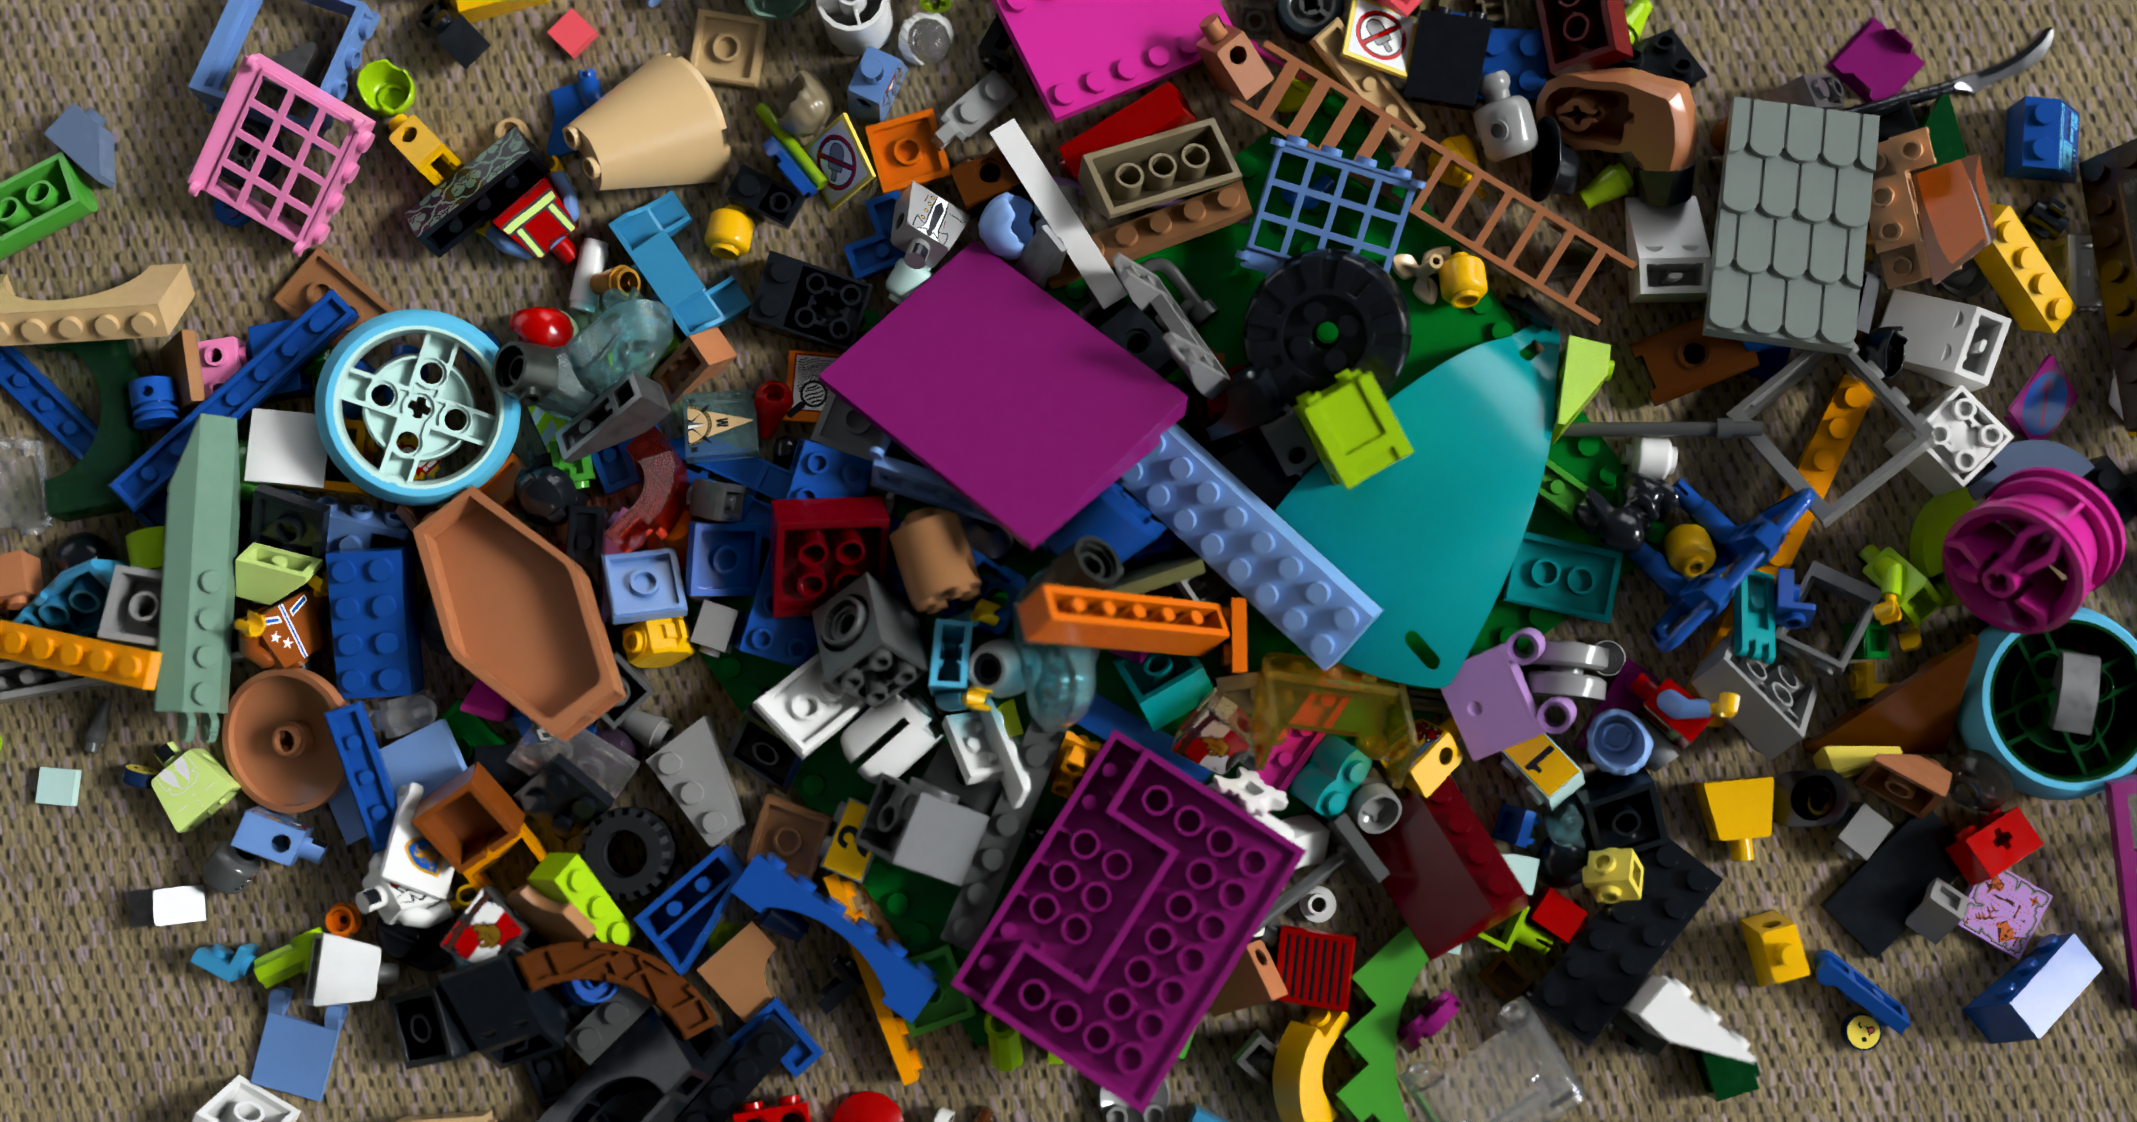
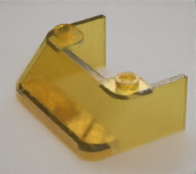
(1335, 701)

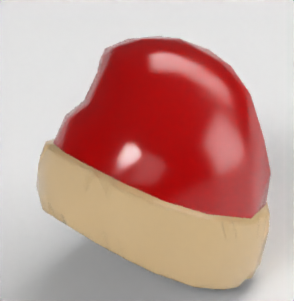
(543, 326)

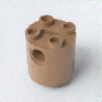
(935, 559)

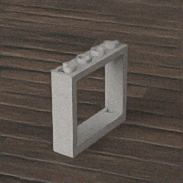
(1870, 377)

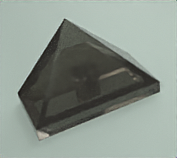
(1573, 264)

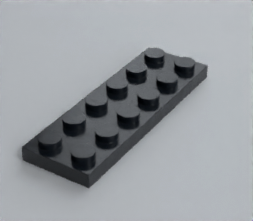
(1623, 944)

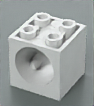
(1963, 437)

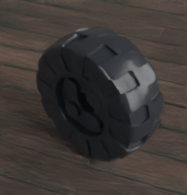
(1322, 288)

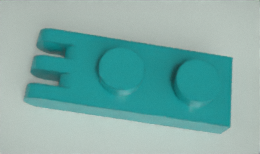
(1755, 617)

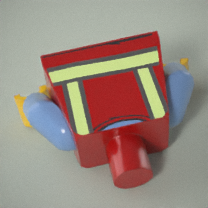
(538, 220)
(1679, 713)

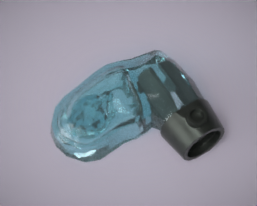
(576, 374)

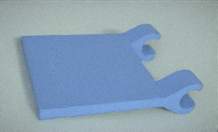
(295, 1052)

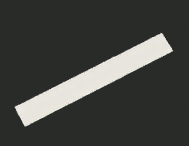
(1058, 213)

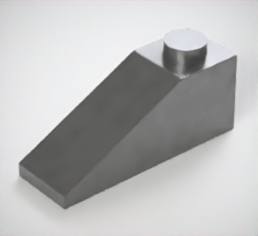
(615, 416)

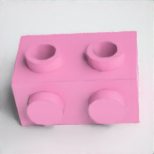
(220, 361)

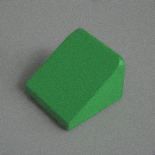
(1873, 642)

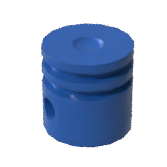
(154, 402)

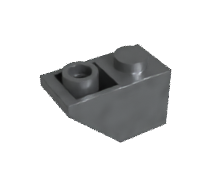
(1810, 90)

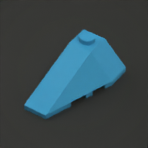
(73, 599)

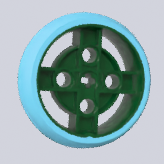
(2086, 760)

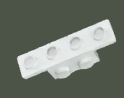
(986, 750)

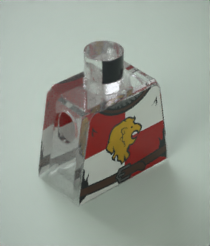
(1216, 735)

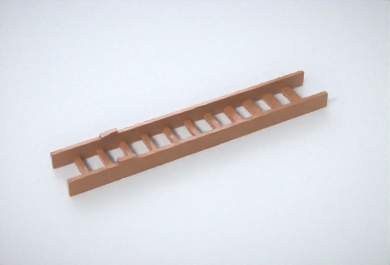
(1371, 143)

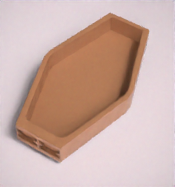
(518, 614)

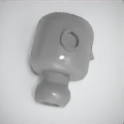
(1505, 122)

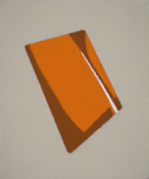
(1953, 214)

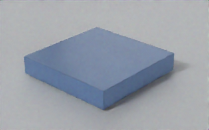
(644, 585)

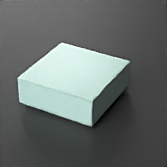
(58, 786)

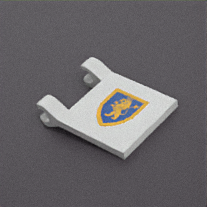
(410, 856)

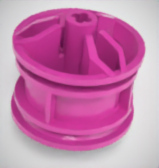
(2058, 524)

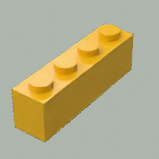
(2023, 276)

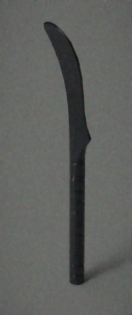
(1970, 83)

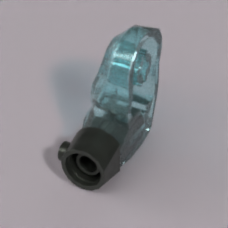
(1061, 676)

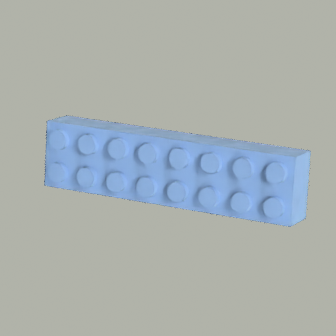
(1251, 547)

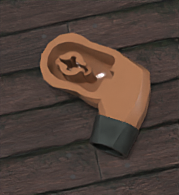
(1634, 114)

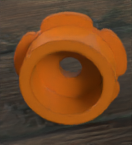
(336, 926)

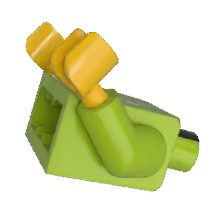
(1904, 592)

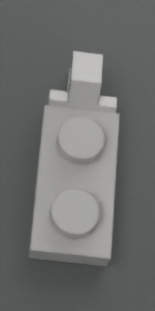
(974, 110)

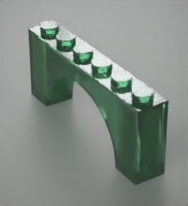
(117, 445)

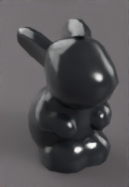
(1636, 503)

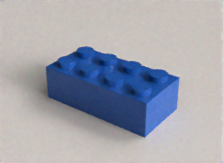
(375, 622)

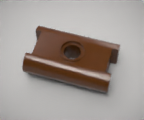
(1676, 377)

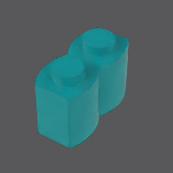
(1331, 776)

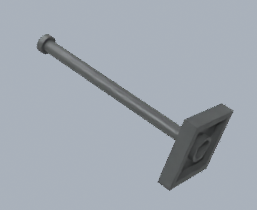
(1349, 850)

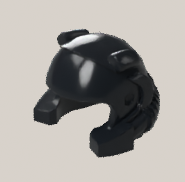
(546, 492)

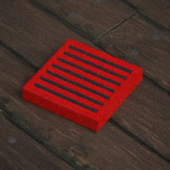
(1316, 967)

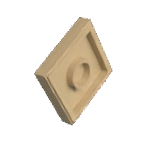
(728, 48)

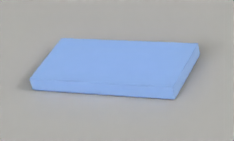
(422, 757)

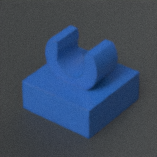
(1515, 825)

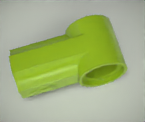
(286, 961)
(1004, 1044)

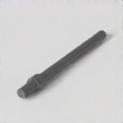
(1722, 429)

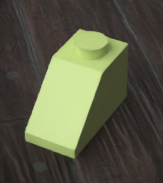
(272, 573)

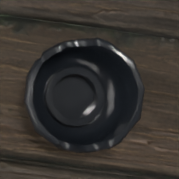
(1885, 349)
(81, 548)
(1560, 865)

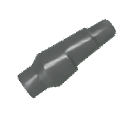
(97, 729)

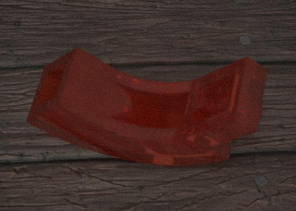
(662, 495)

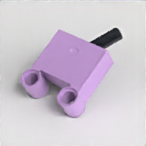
(1494, 700)

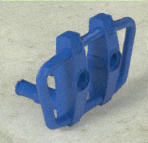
(1745, 545)

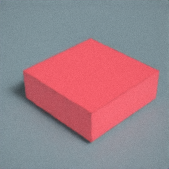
(572, 33)

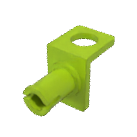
(1522, 932)

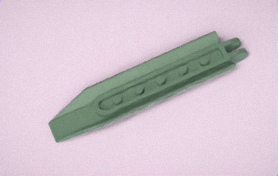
(200, 579)

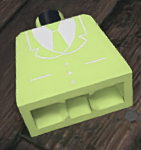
(192, 785)

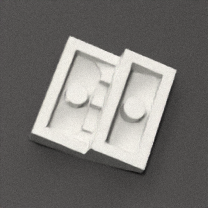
(285, 449)

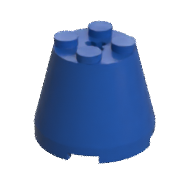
(1114, 518)

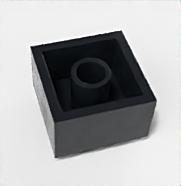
(428, 1026)

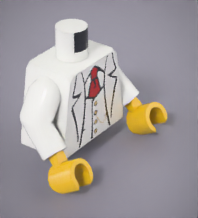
(404, 905)

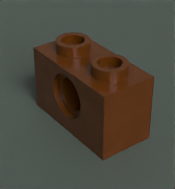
(975, 192)

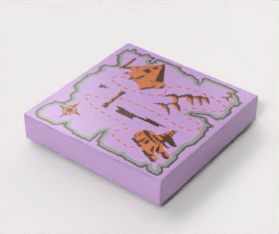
(2004, 912)

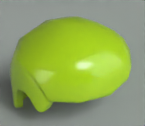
(385, 88)

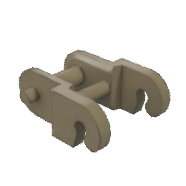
(1504, 16)

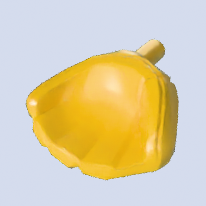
(1452, 175)

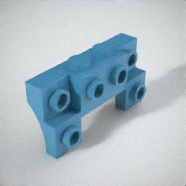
(657, 259)

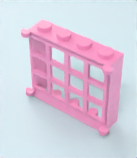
(228, 127)

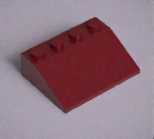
(1445, 871)

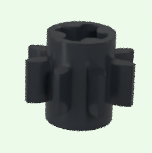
(2045, 219)

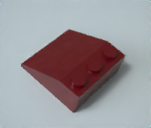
(824, 548)

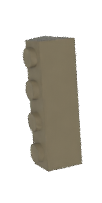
(1157, 169)

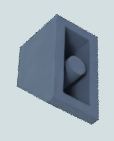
(86, 141)

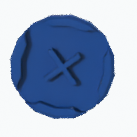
(789, 168)

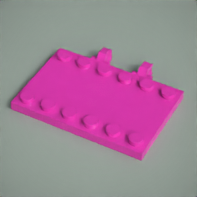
(1102, 48)

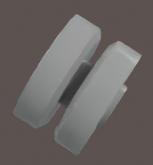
(1566, 669)

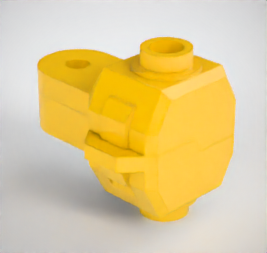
(658, 642)

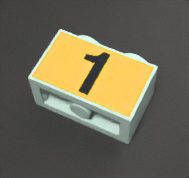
(1544, 769)

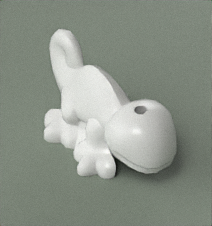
(1254, 797)

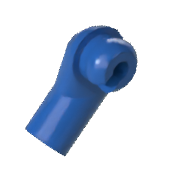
(1322, 184)

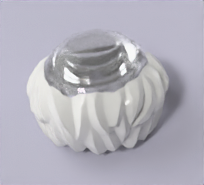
(925, 38)

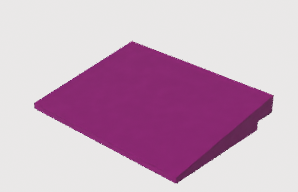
(1005, 394)
(1128, 920)

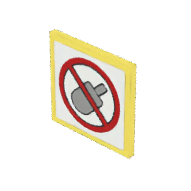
(1379, 37)
(841, 160)

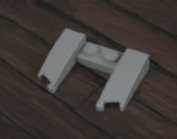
(1181, 337)

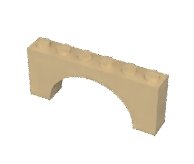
(135, 309)

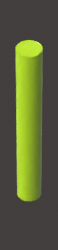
(792, 146)

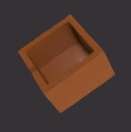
(463, 814)

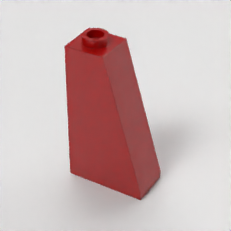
(1151, 114)

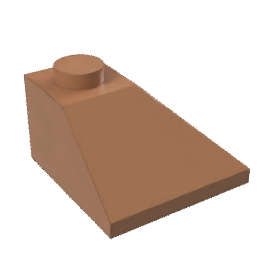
(1907, 781)

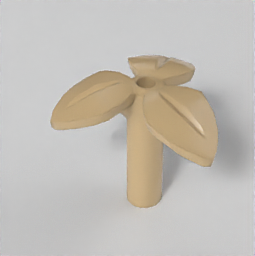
(1407, 267)

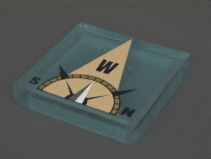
(720, 426)

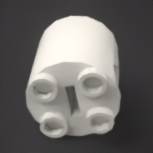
(856, 23)

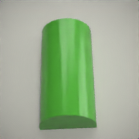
(42, 202)

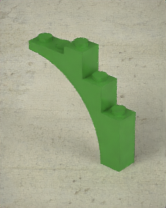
(1385, 982)

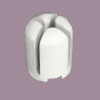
(904, 748)

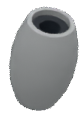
(997, 668)

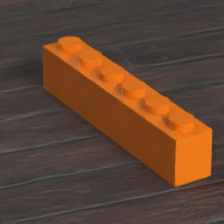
(1122, 621)

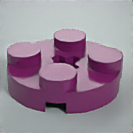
(1429, 1022)

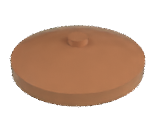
(281, 740)

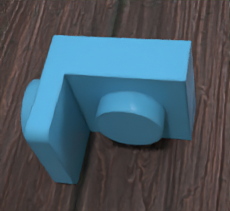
(220, 961)

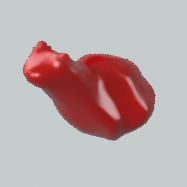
(771, 405)

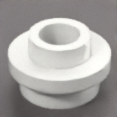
(1318, 916)

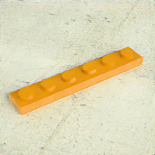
(79, 655)
(893, 1025)

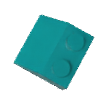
(1164, 685)

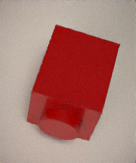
(1557, 914)

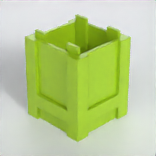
(1352, 428)

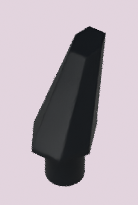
(1530, 310)

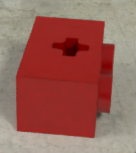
(1994, 845)

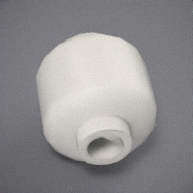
(1650, 456)

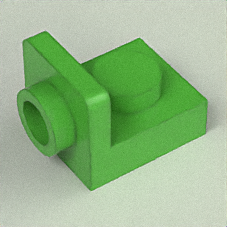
(580, 471)

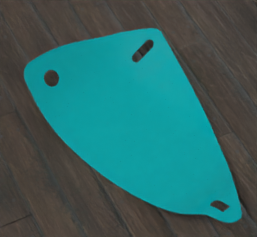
(1446, 521)

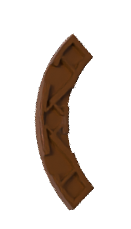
(625, 968)

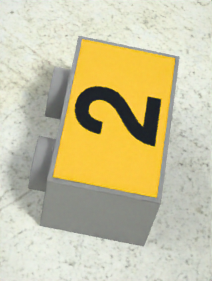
(840, 851)

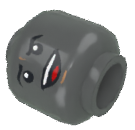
(230, 868)

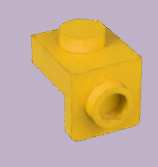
(1863, 681)

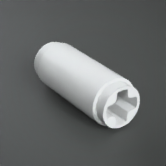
(591, 260)

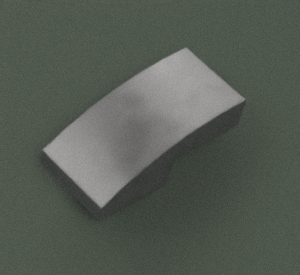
(1042, 257)
(2077, 692)

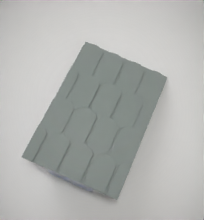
(1791, 225)

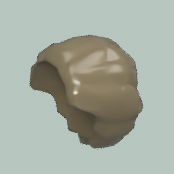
(804, 105)

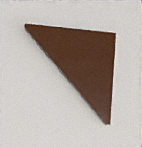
(1909, 713)

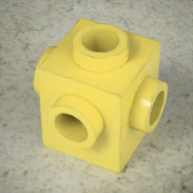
(1614, 875)

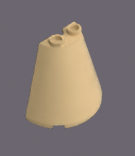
(653, 130)

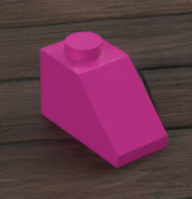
(486, 703)

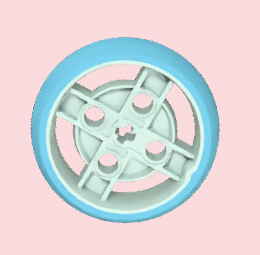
(384, 423)

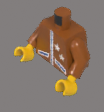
(287, 630)

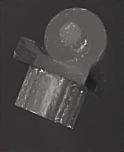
(404, 714)

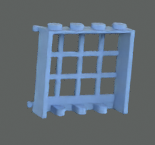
(1266, 260)

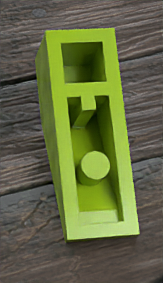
(1580, 373)

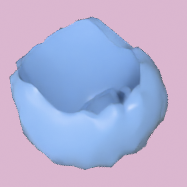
(1007, 225)
(1618, 742)

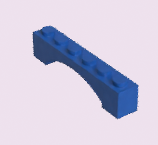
(905, 983)

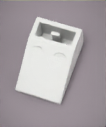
(1669, 252)
(1947, 338)
(1667, 1012)

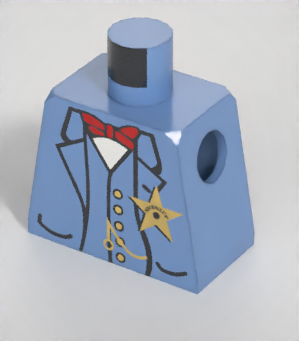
(877, 83)
(264, 832)

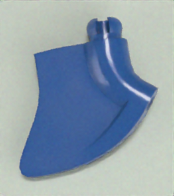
(569, 104)

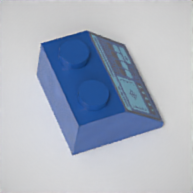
(2041, 140)

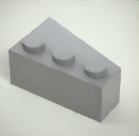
(700, 781)

